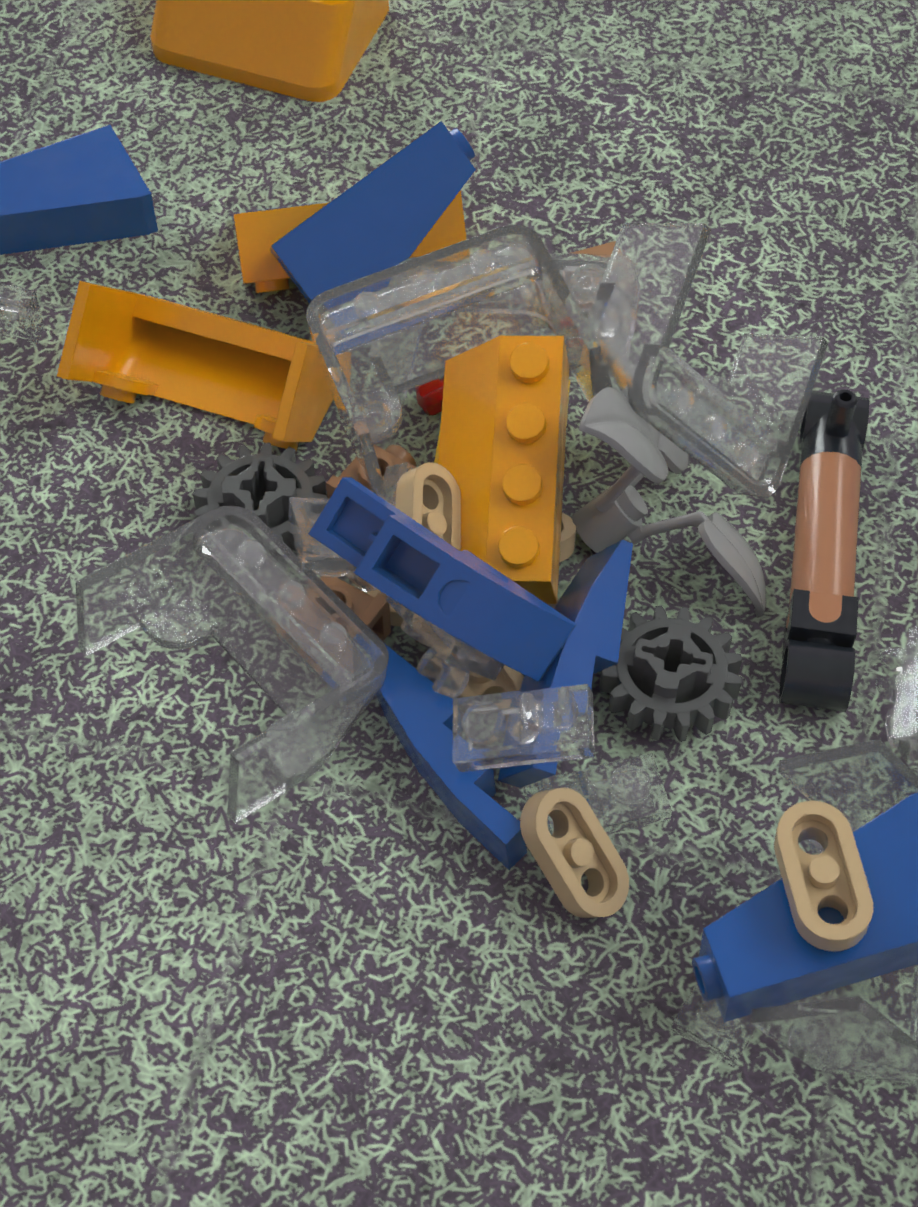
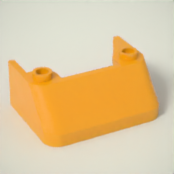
(269, 44)
(197, 360)

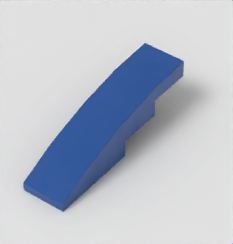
(597, 606)
(425, 729)

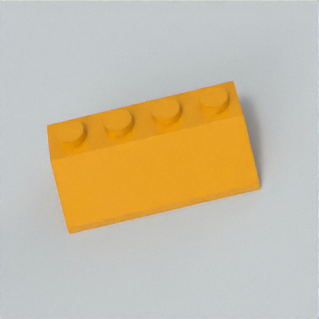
(261, 229)
(508, 454)

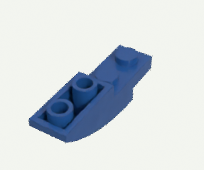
(440, 581)

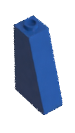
(73, 195)
(379, 216)
(762, 961)

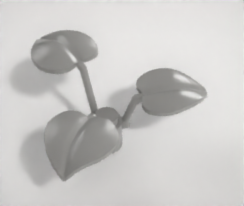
(621, 508)

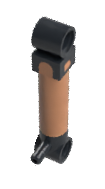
(822, 602)

